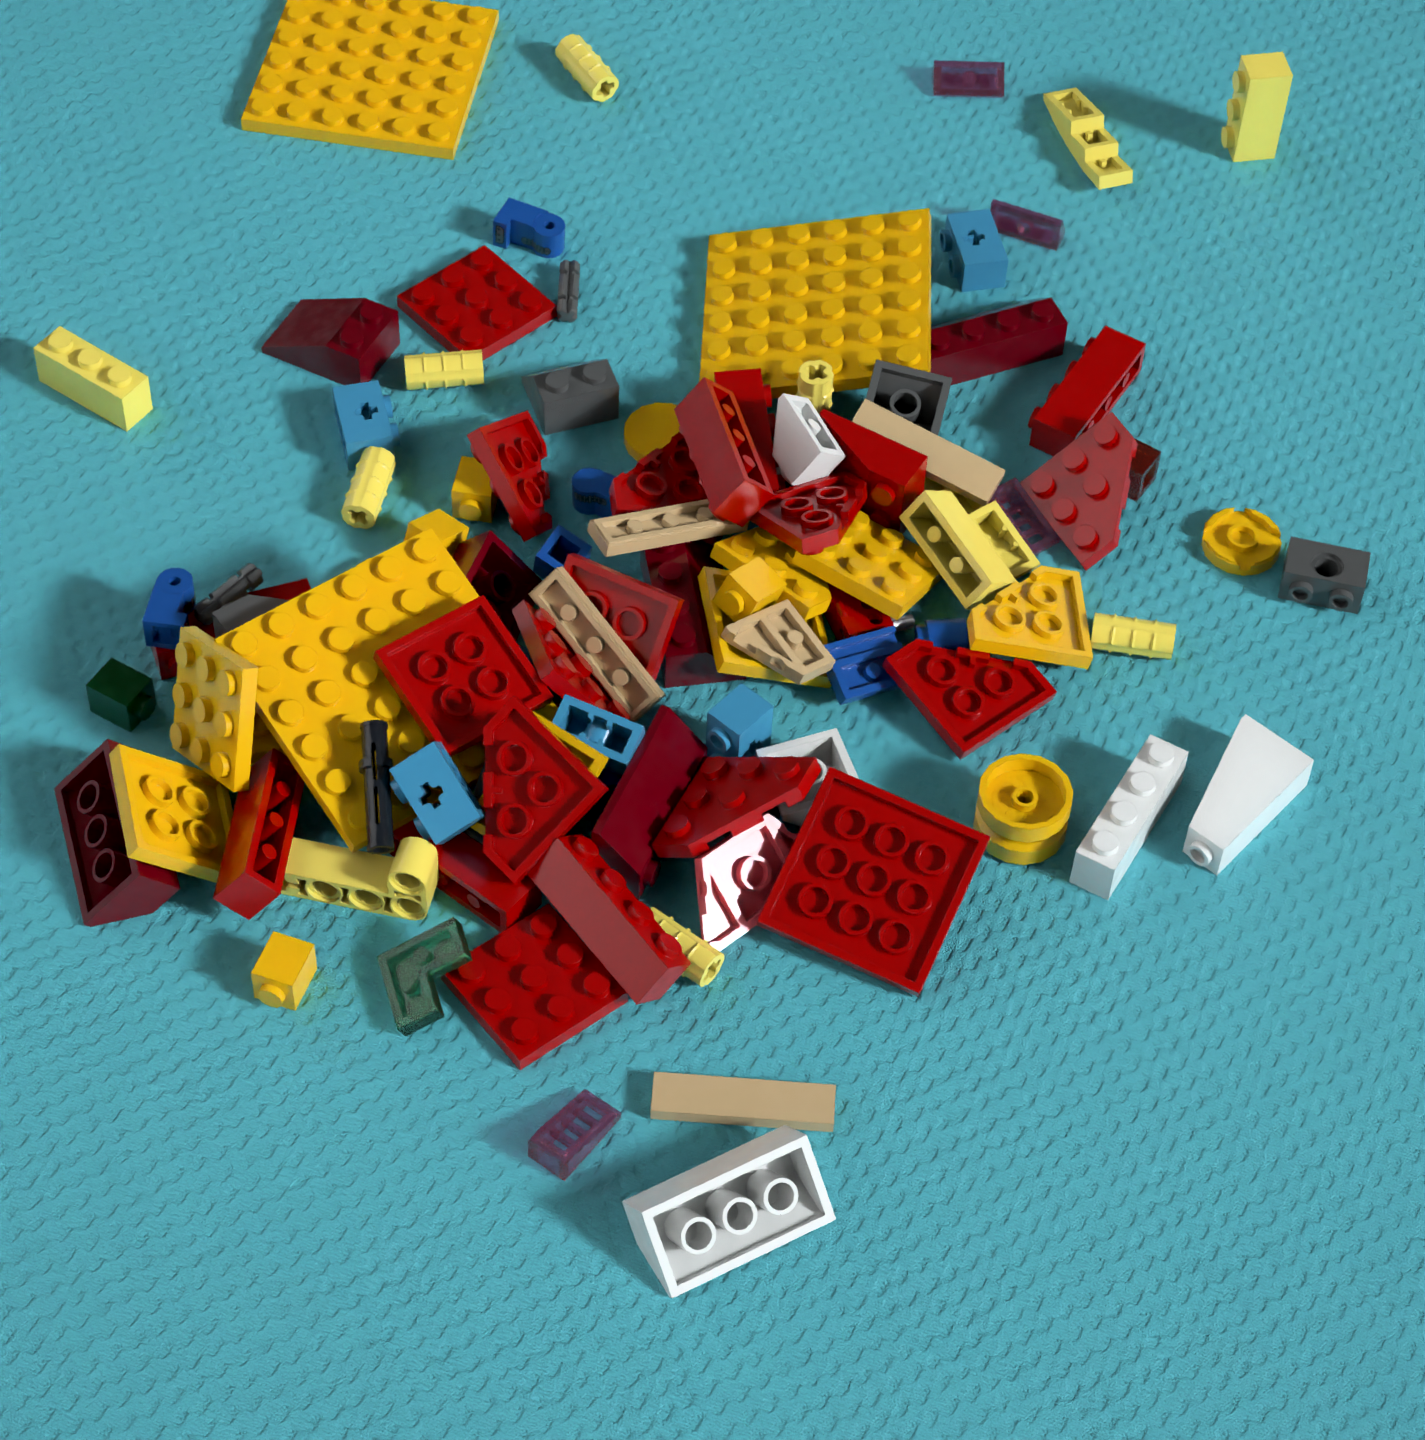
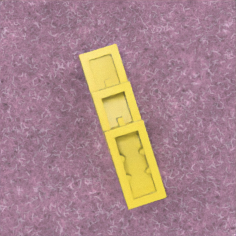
(1087, 139)
(997, 530)

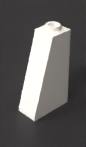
(1245, 794)

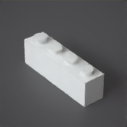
(1128, 817)

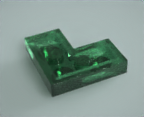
(414, 966)

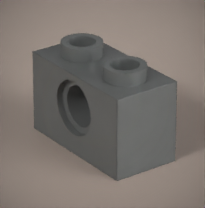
(1324, 575)

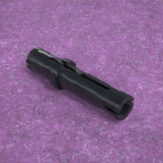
(374, 739)

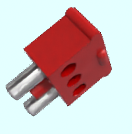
(853, 617)

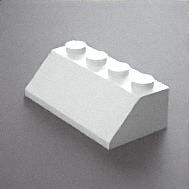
(730, 1210)

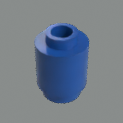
(944, 633)

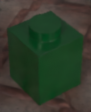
(121, 695)

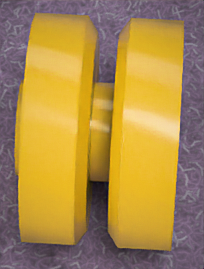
(1023, 808)

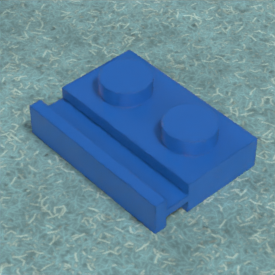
(859, 665)

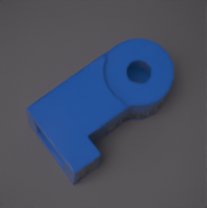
(529, 228)
(591, 492)
(169, 608)

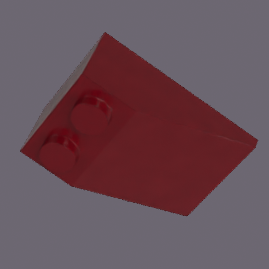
(337, 338)

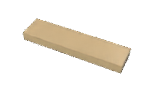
(946, 461)
(658, 528)
(597, 643)
(743, 1101)

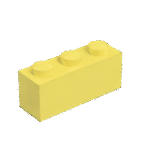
(1257, 106)
(93, 378)
(956, 547)

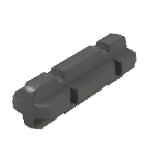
(568, 291)
(229, 591)

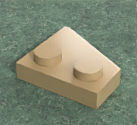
(781, 642)

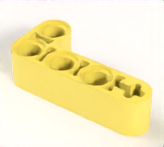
(363, 880)

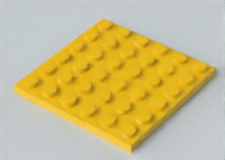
(373, 74)
(820, 293)
(323, 680)

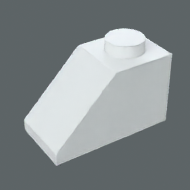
(803, 442)

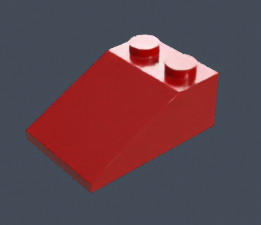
(891, 470)

